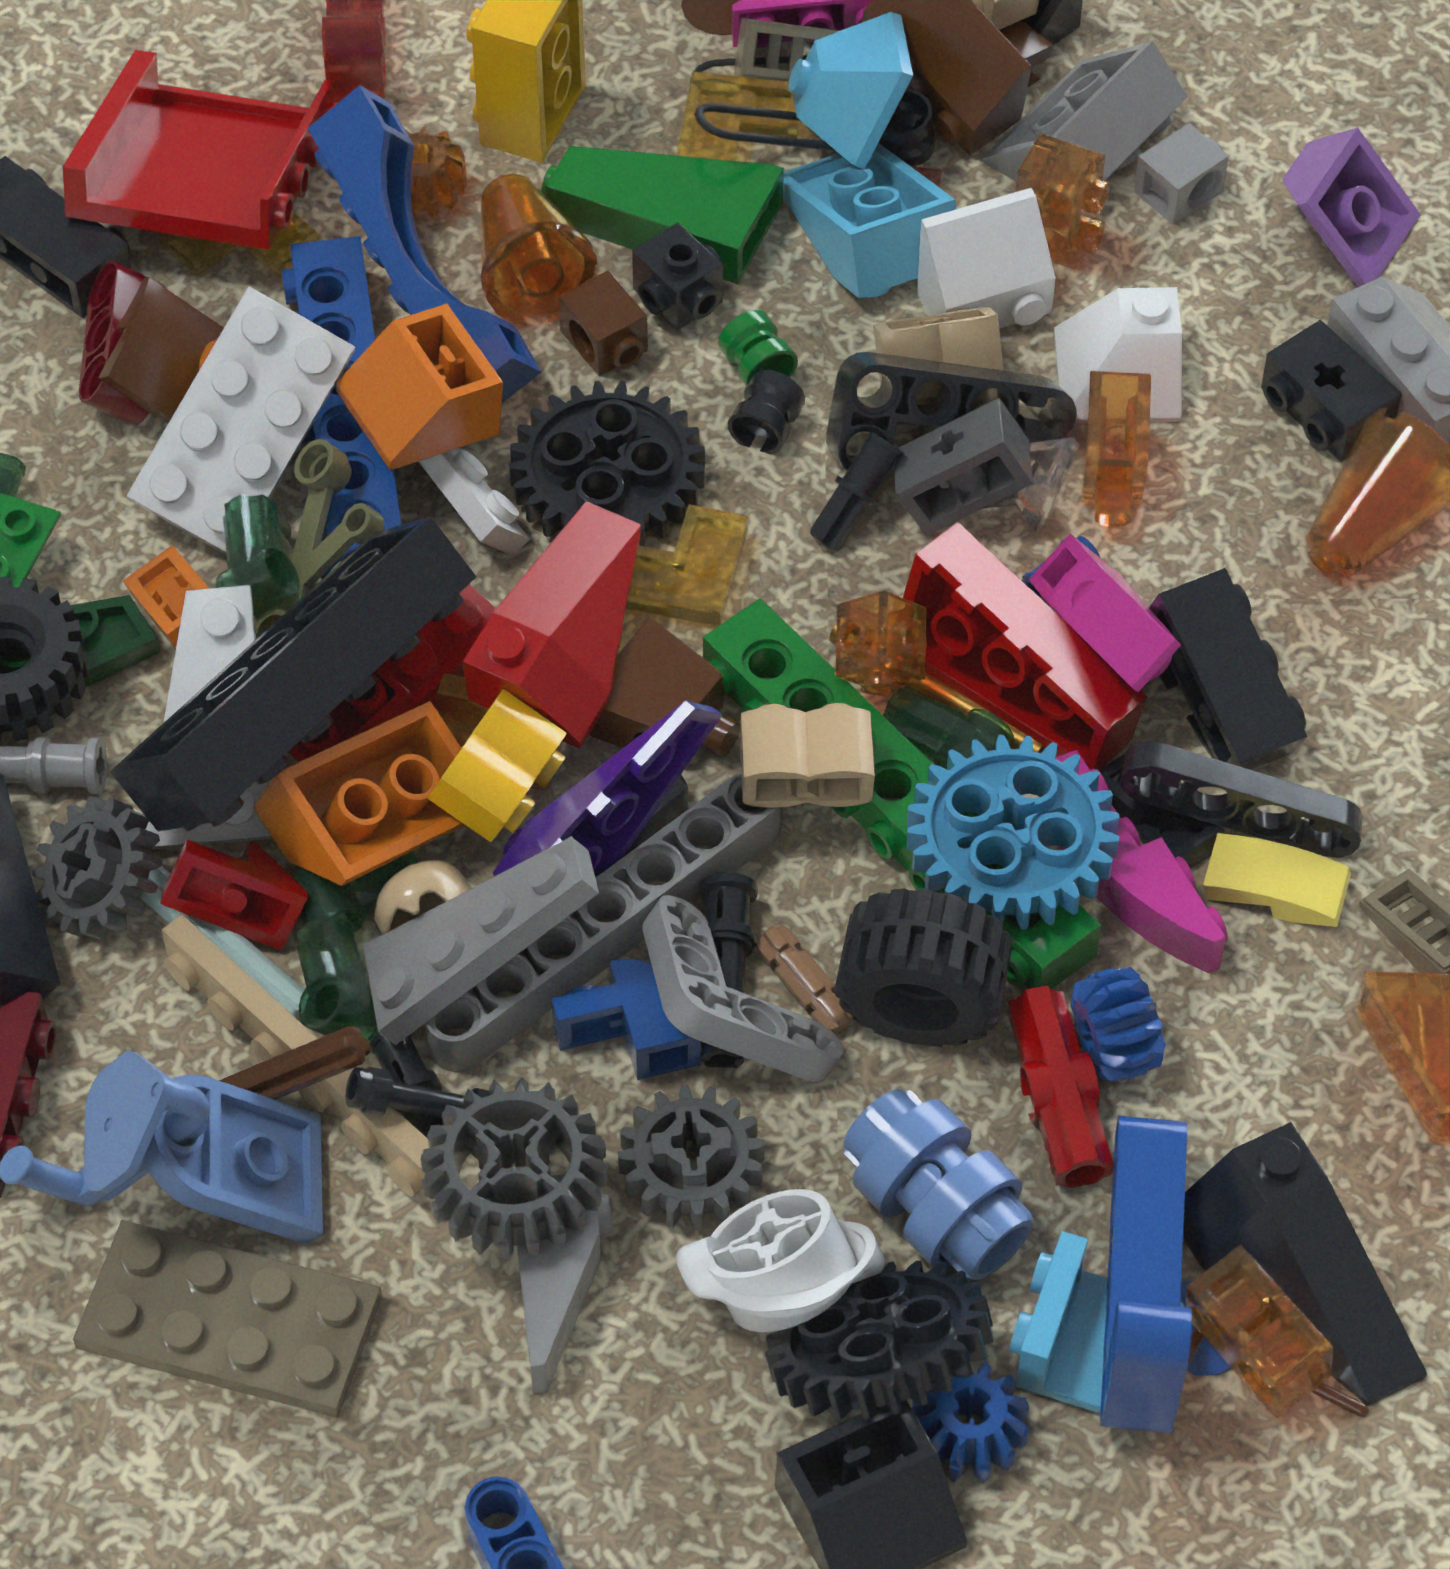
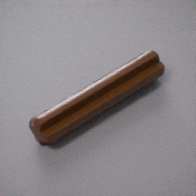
(304, 1064)

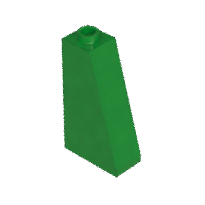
(641, 194)

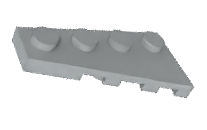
(463, 941)

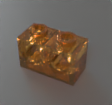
(1068, 196)
(1259, 1331)

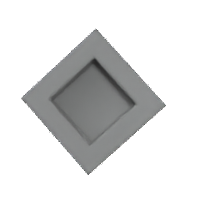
(1181, 173)

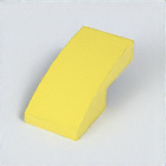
(1288, 879)

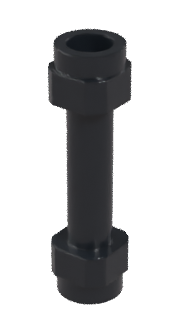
(375, 1091)

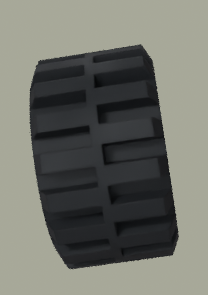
(923, 967)

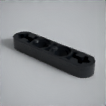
(1153, 776)

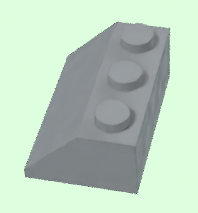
(1101, 105)
(1404, 342)

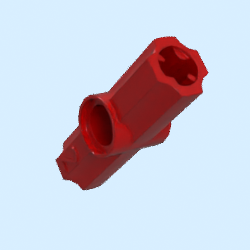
(1060, 1087)

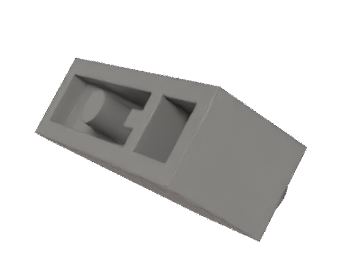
(556, 1288)

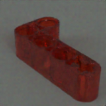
(354, 46)

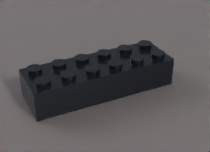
(294, 677)

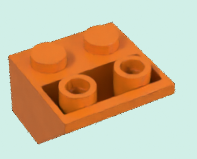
(423, 389)

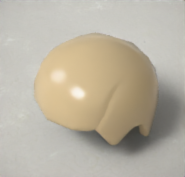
(416, 892)

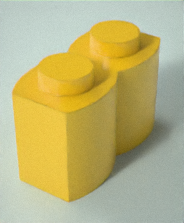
(498, 766)

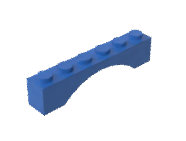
(372, 162)

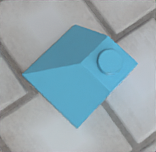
(853, 85)

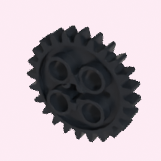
(611, 454)
(883, 1343)

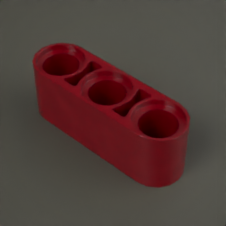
(107, 304)

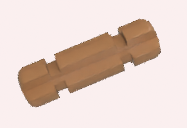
(803, 977)

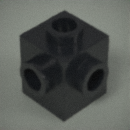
(677, 276)

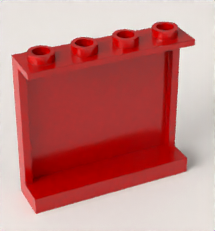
(192, 160)

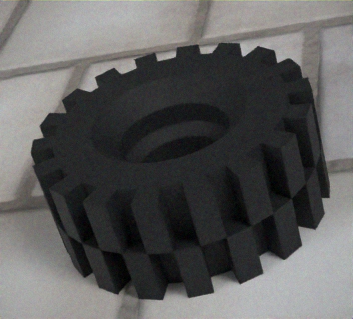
(58, 659)

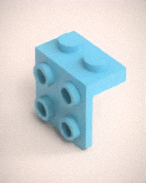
(1065, 1334)

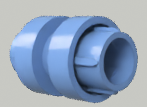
(958, 1205)

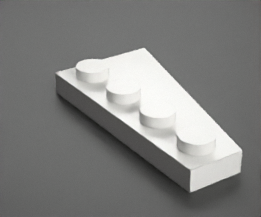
(211, 634)

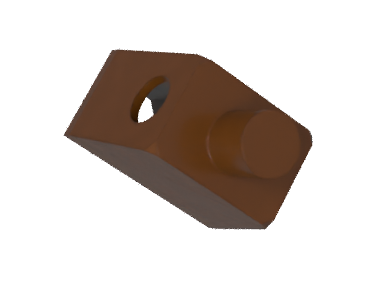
(655, 677)

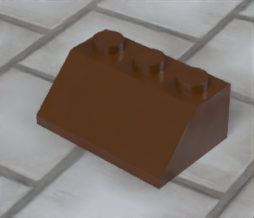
(962, 67)

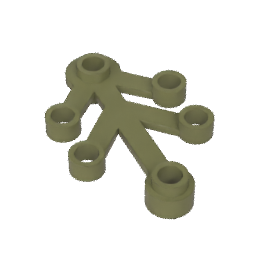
(324, 472)

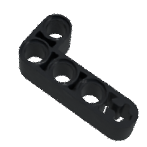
(958, 391)

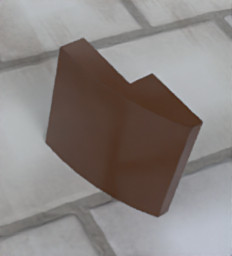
(158, 349)

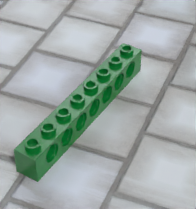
(763, 645)

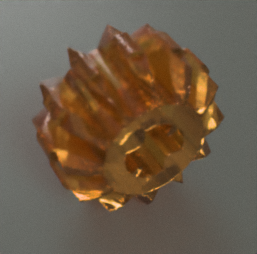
(436, 173)

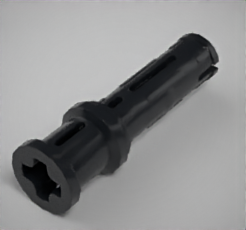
(728, 916)

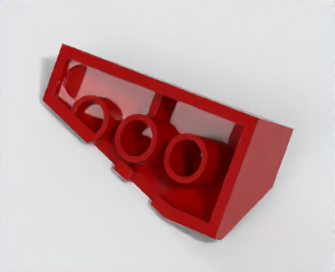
(561, 625)

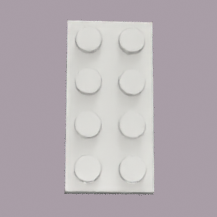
(241, 417)

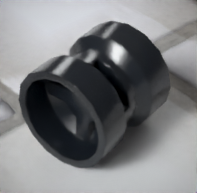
(911, 129)
(768, 408)

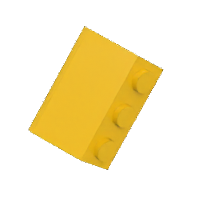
(526, 72)

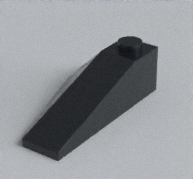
(1293, 1225)

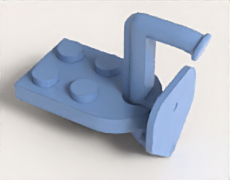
(199, 1142)

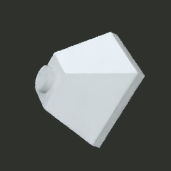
(1125, 334)

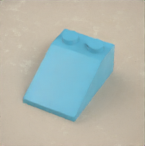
(865, 218)

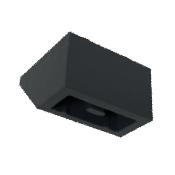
(870, 1494)

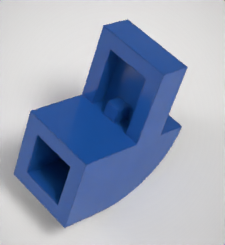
(630, 1010)

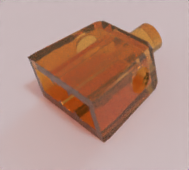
(1115, 444)

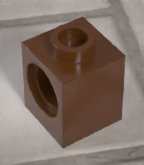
(603, 323)

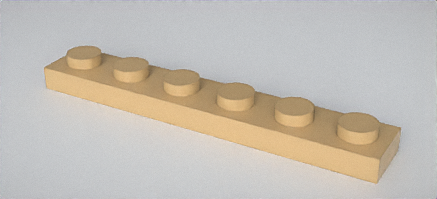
(243, 1003)

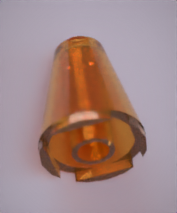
(529, 250)
(1382, 493)

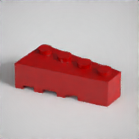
(1016, 653)

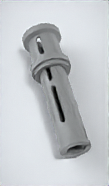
(56, 765)

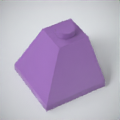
(1352, 202)

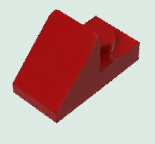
(240, 895)

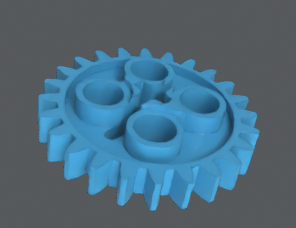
(1013, 830)

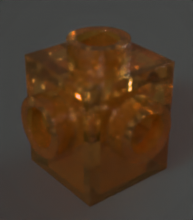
(880, 642)

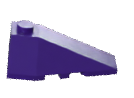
(620, 795)

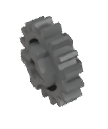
(97, 868)
(657, 1155)

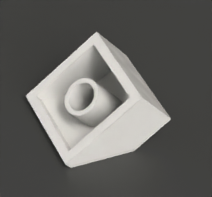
(988, 258)

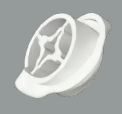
(780, 1260)

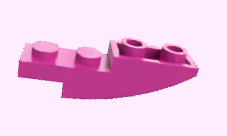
(1159, 897)

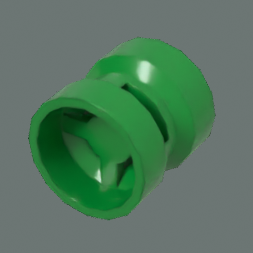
(754, 346)

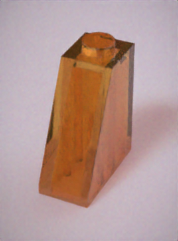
(1411, 1030)

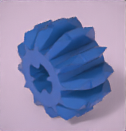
(1118, 1024)
(972, 1443)

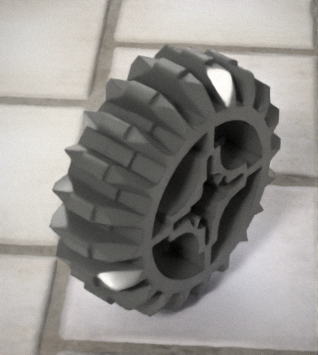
(520, 1203)

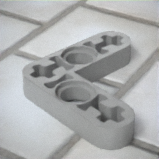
(708, 1011)

